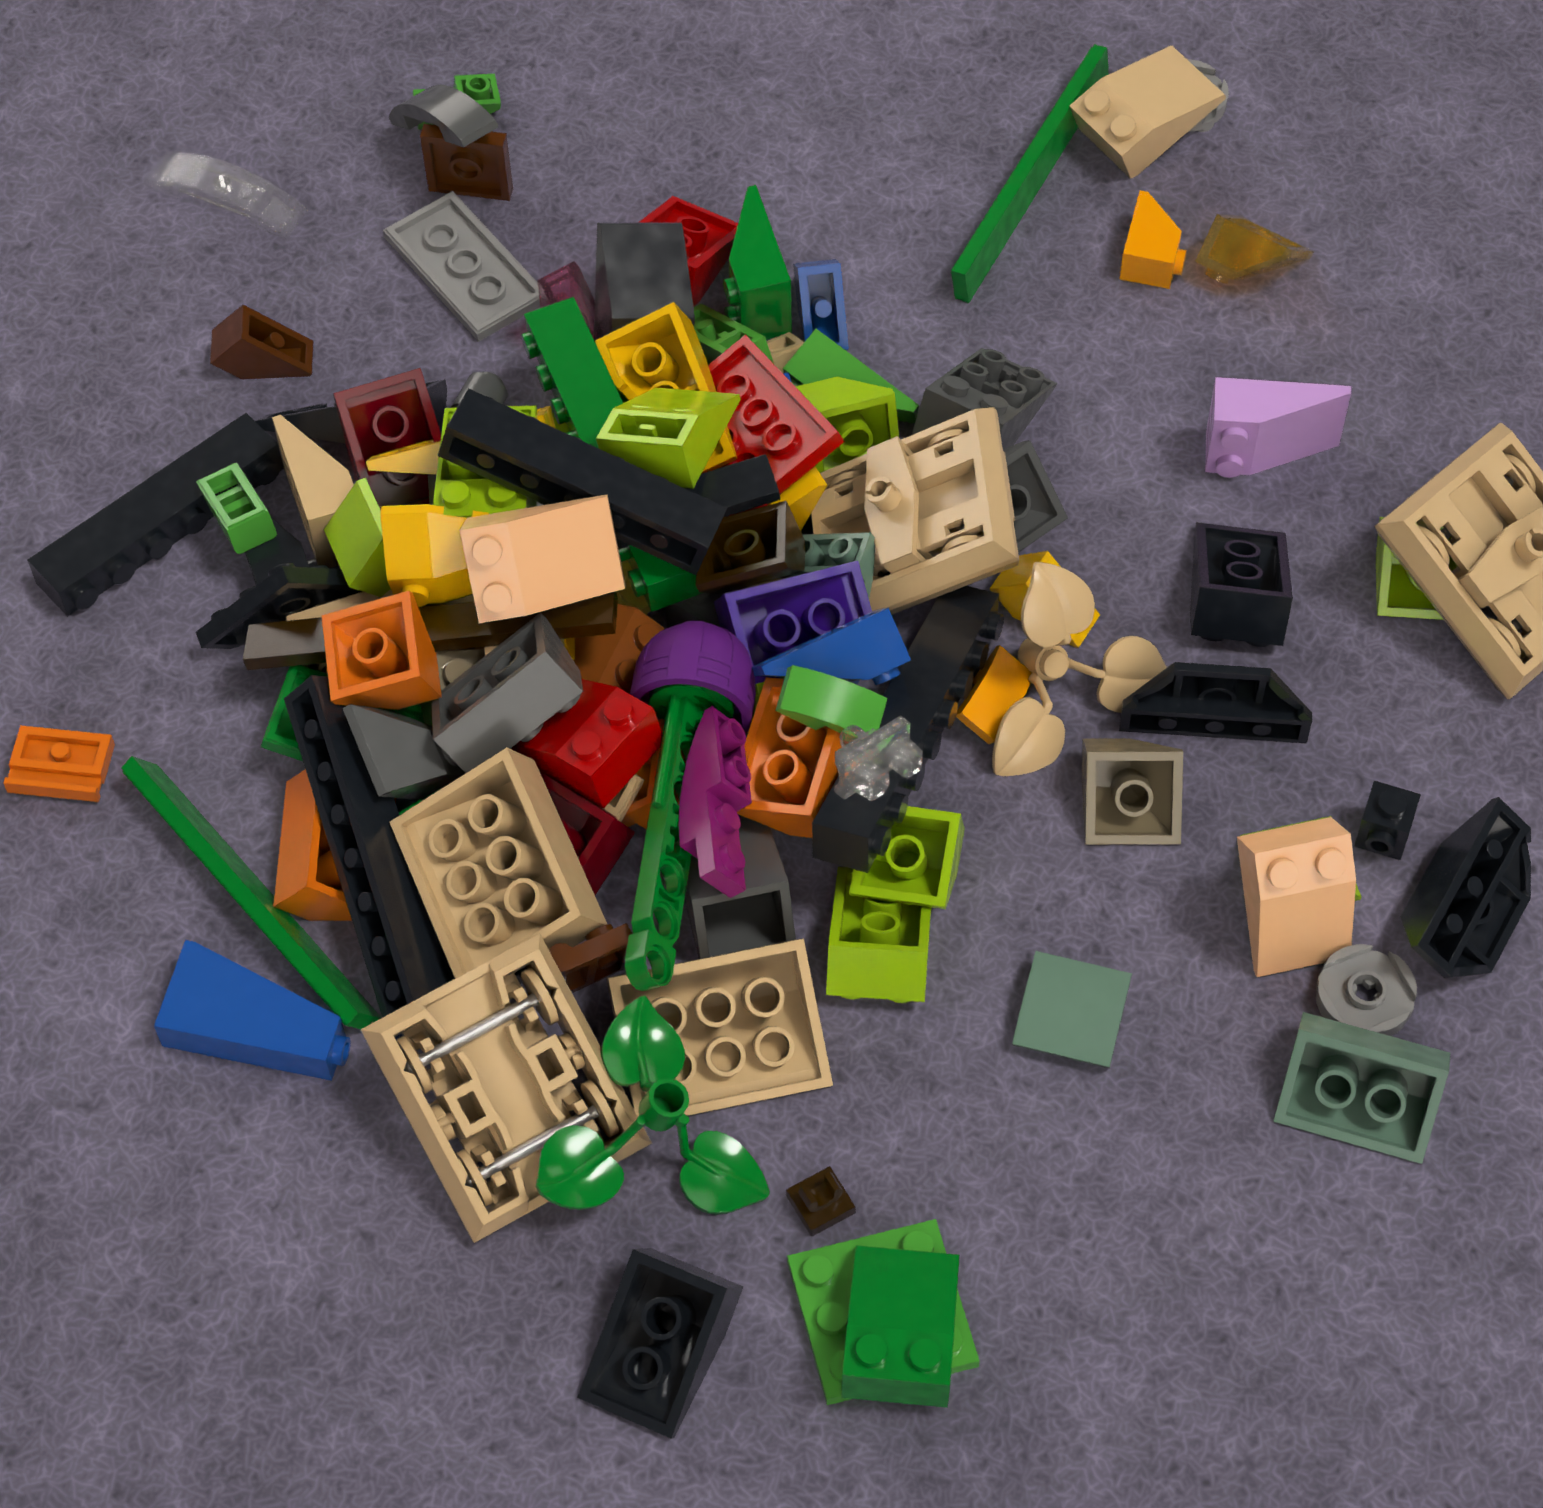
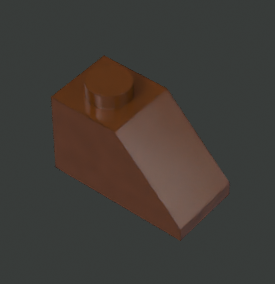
(259, 347)

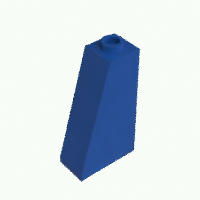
(245, 1018)

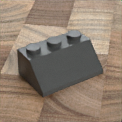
(506, 695)

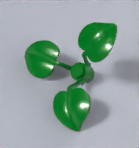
(647, 1050)

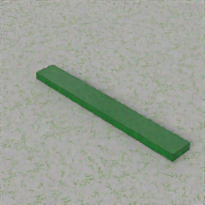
(1025, 180)
(250, 894)

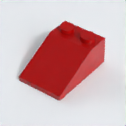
(706, 238)
(596, 742)

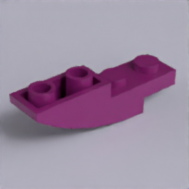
(711, 794)

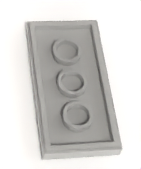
(464, 265)

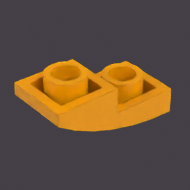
(995, 691)

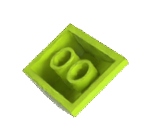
(876, 947)

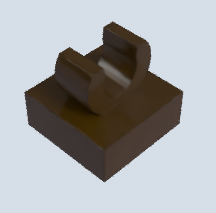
(820, 1201)

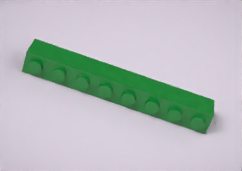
(583, 401)

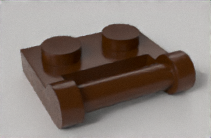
(595, 958)

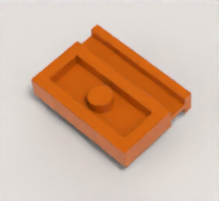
(59, 763)

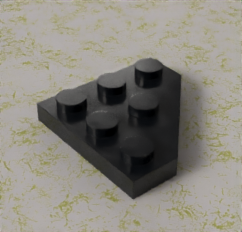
(281, 594)

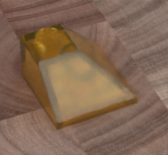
(1244, 249)

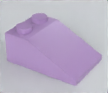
(1271, 423)

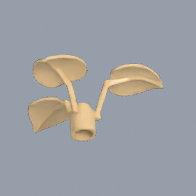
(1053, 609)

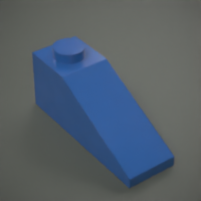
(853, 652)

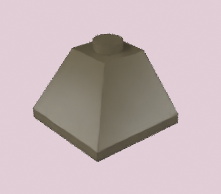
(1131, 792)

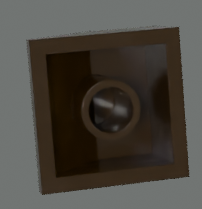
(753, 550)

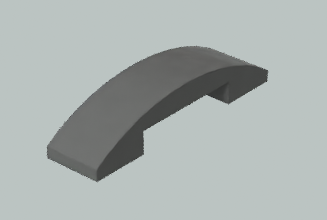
(454, 112)

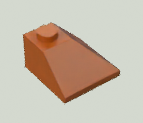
(380, 654)

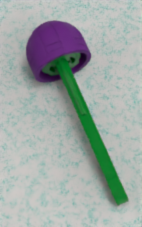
(680, 677)

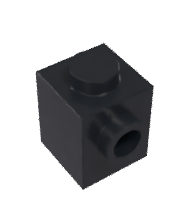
(1387, 820)

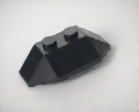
(1217, 704)
(1472, 893)

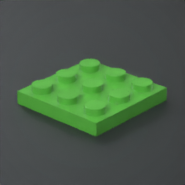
(823, 1292)

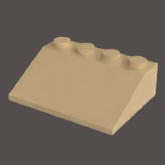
(496, 864)
(743, 1025)

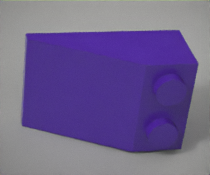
(793, 610)

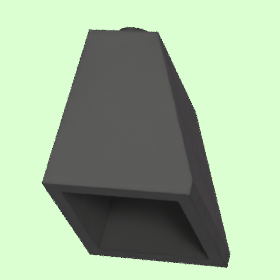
(753, 917)

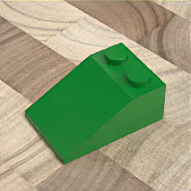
(758, 276)
(900, 1326)

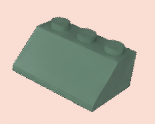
(1363, 1087)

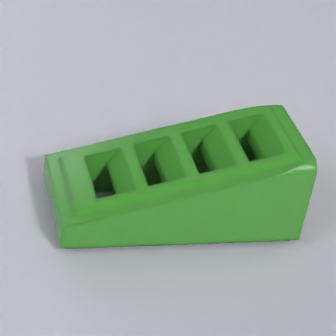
(238, 509)

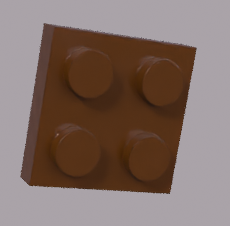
(472, 170)

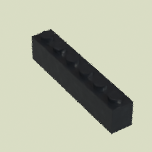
(562, 468)
(149, 517)

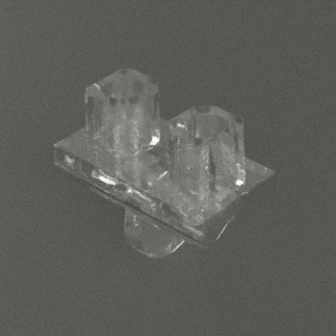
(872, 754)

